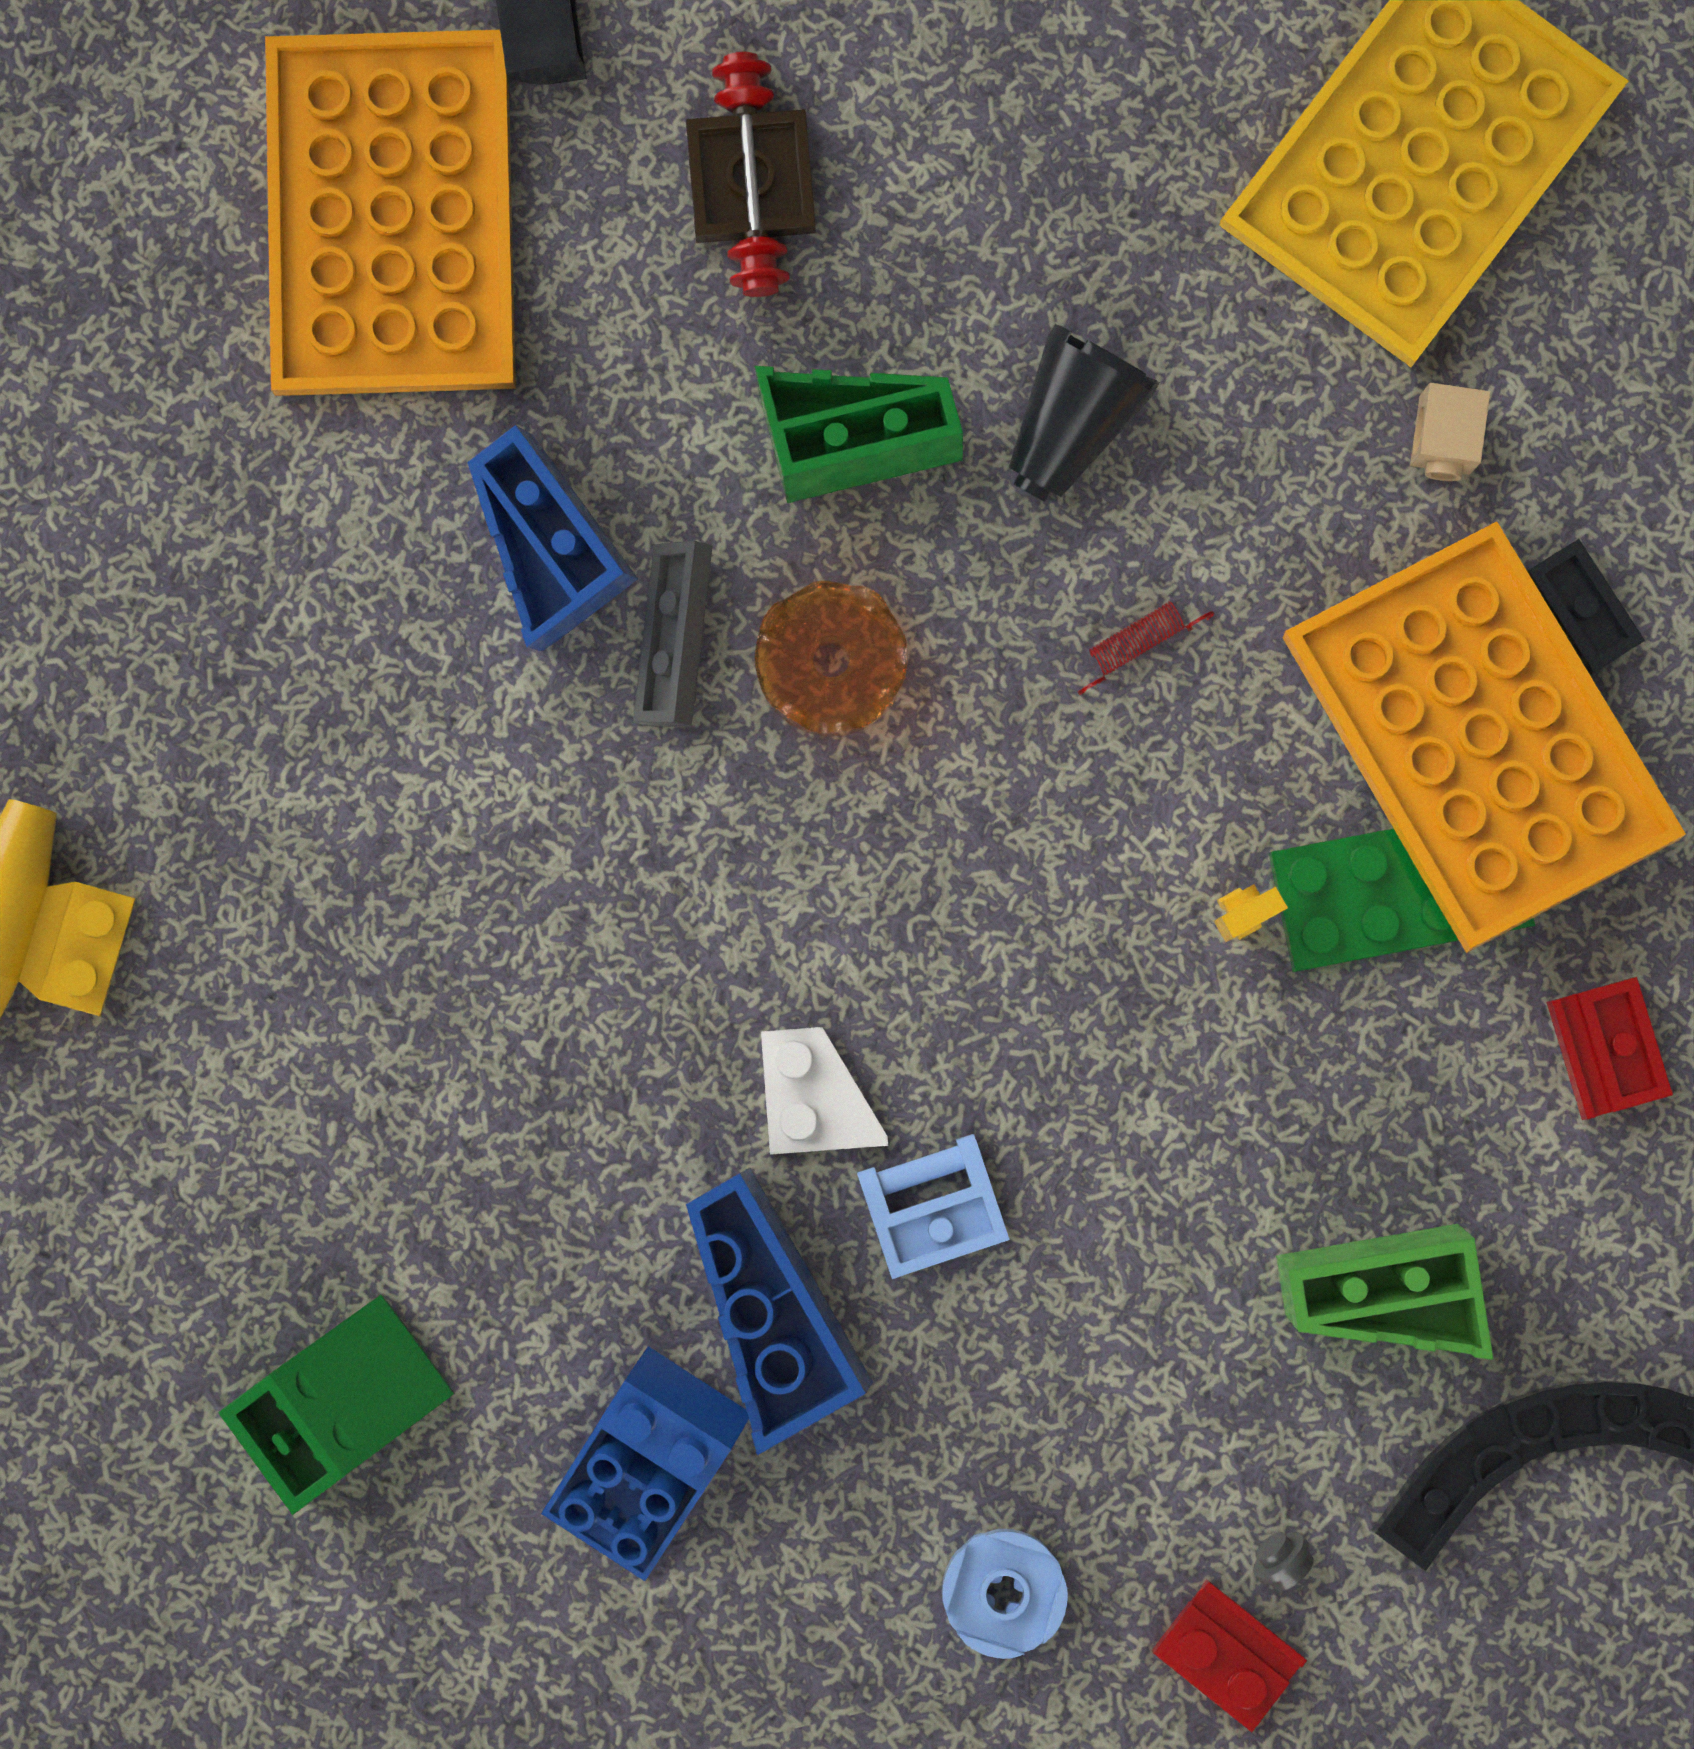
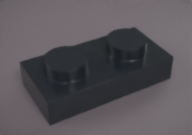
(1585, 606)

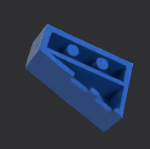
(547, 539)

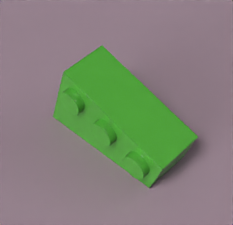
(1391, 1289)

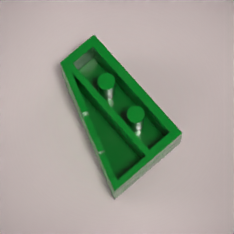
(856, 429)

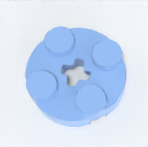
(1021, 1624)

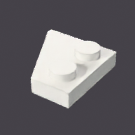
(813, 1096)

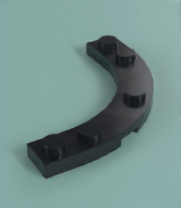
(1515, 1433)

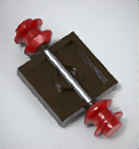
(750, 175)

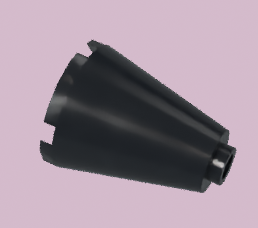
(1074, 412)

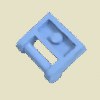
(938, 1227)

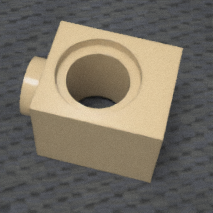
(1449, 431)

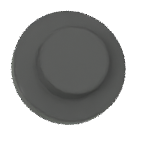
(1283, 1560)

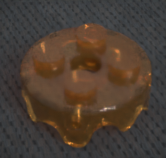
(838, 616)

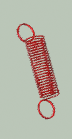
(1189, 628)

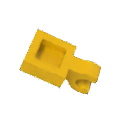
(1247, 911)

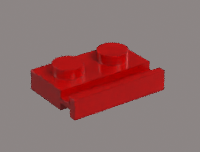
(1609, 1048)
(1229, 1655)

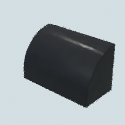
(541, 41)

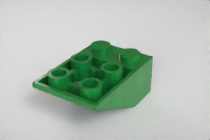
(336, 1403)

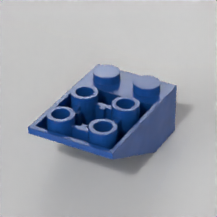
(646, 1463)

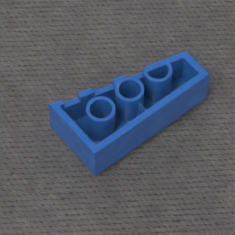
(776, 1321)

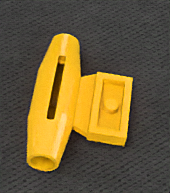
(54, 937)

